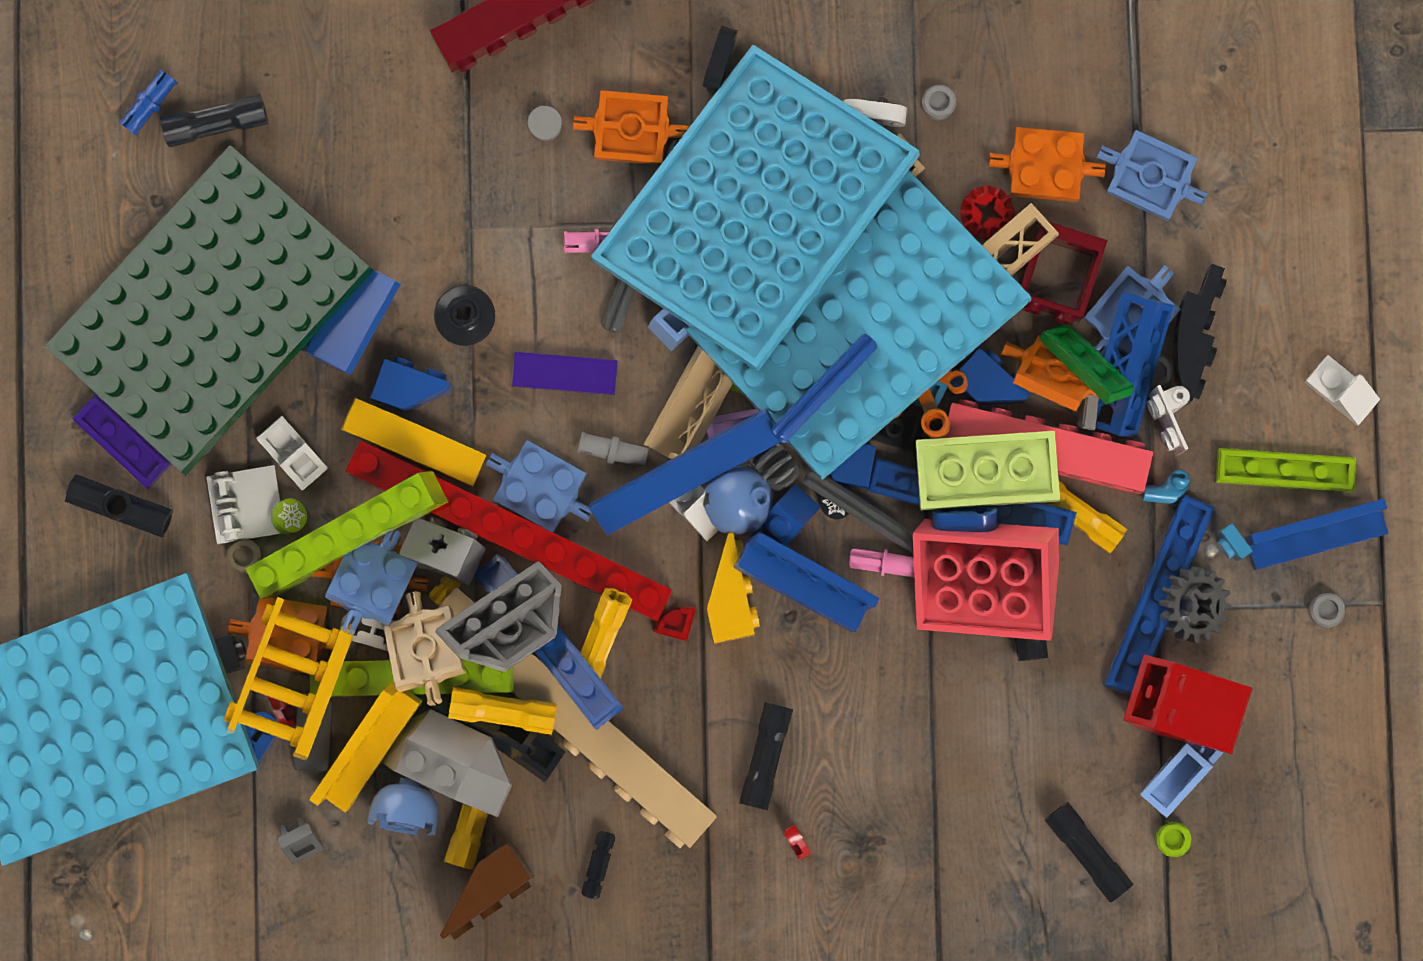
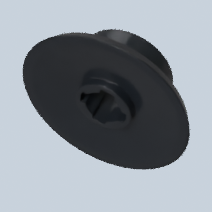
(462, 331)

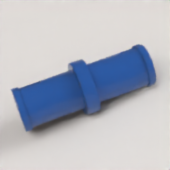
(148, 102)

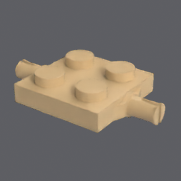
(418, 653)

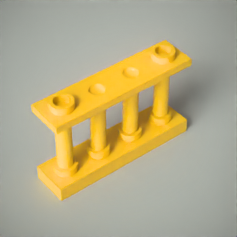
(313, 705)

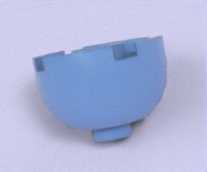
(738, 500)
(404, 808)

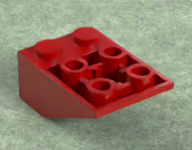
(1187, 704)

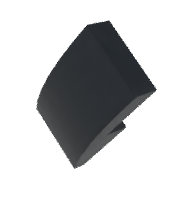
(903, 432)

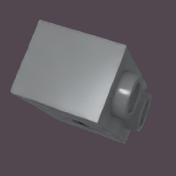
(456, 562)

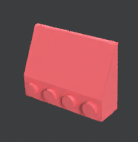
(987, 580)

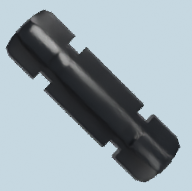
(598, 865)

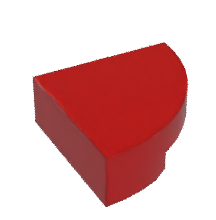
(676, 623)
(283, 712)
(796, 842)

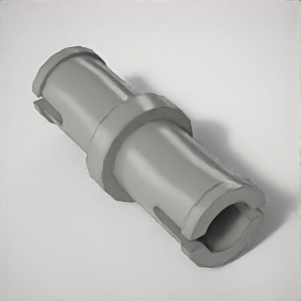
(613, 450)

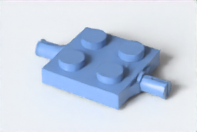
(1152, 175)
(1103, 313)
(539, 487)
(371, 582)

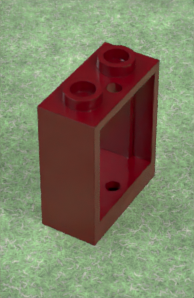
(1078, 242)

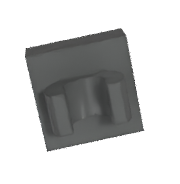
(299, 842)

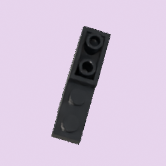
(1190, 346)
(524, 747)

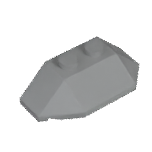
(507, 621)
(451, 761)

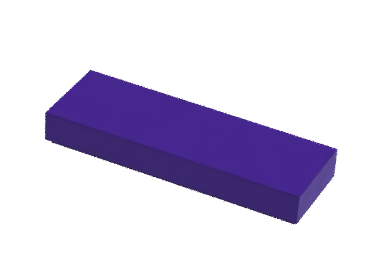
(564, 373)
(121, 441)

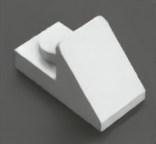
(1342, 390)
(692, 509)

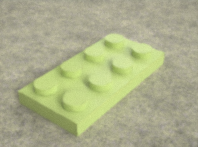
(987, 470)

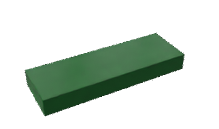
(1087, 363)

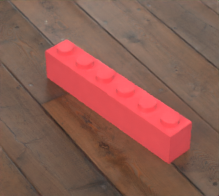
(1078, 455)

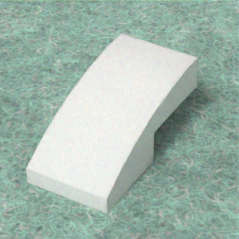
(291, 452)

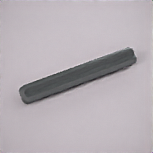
(861, 510)

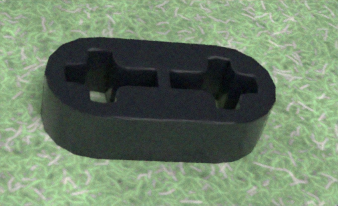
(720, 58)

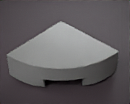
(1087, 412)

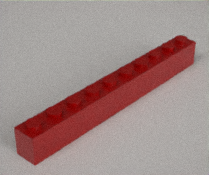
(517, 534)

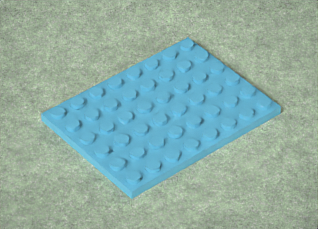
(755, 207)
(910, 286)
(112, 718)

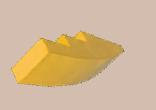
(413, 442)

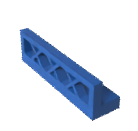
(1140, 362)
(1317, 534)
(805, 581)

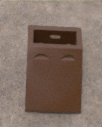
(491, 880)

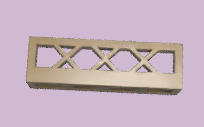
(1015, 231)
(689, 407)

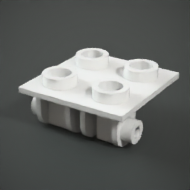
(1162, 407)
(243, 503)

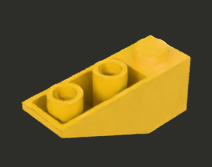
(728, 604)

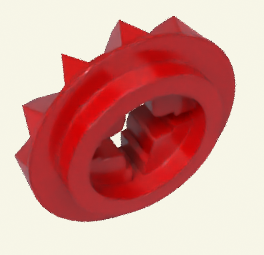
(972, 216)

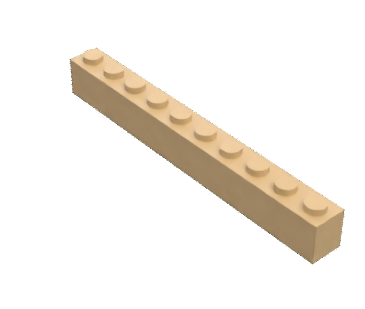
(609, 751)

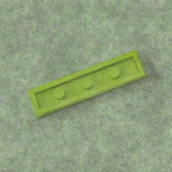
(1285, 470)

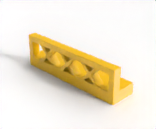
(367, 748)

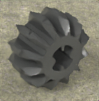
(776, 467)

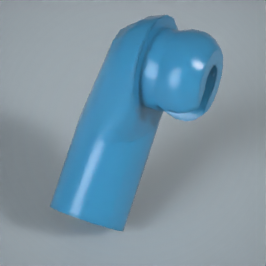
(1170, 490)

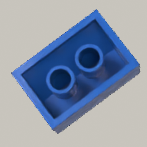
(351, 327)

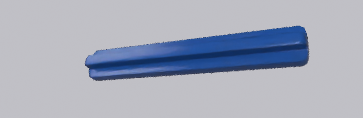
(824, 388)

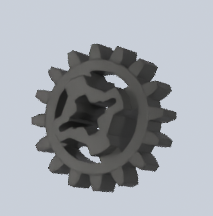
(1195, 604)

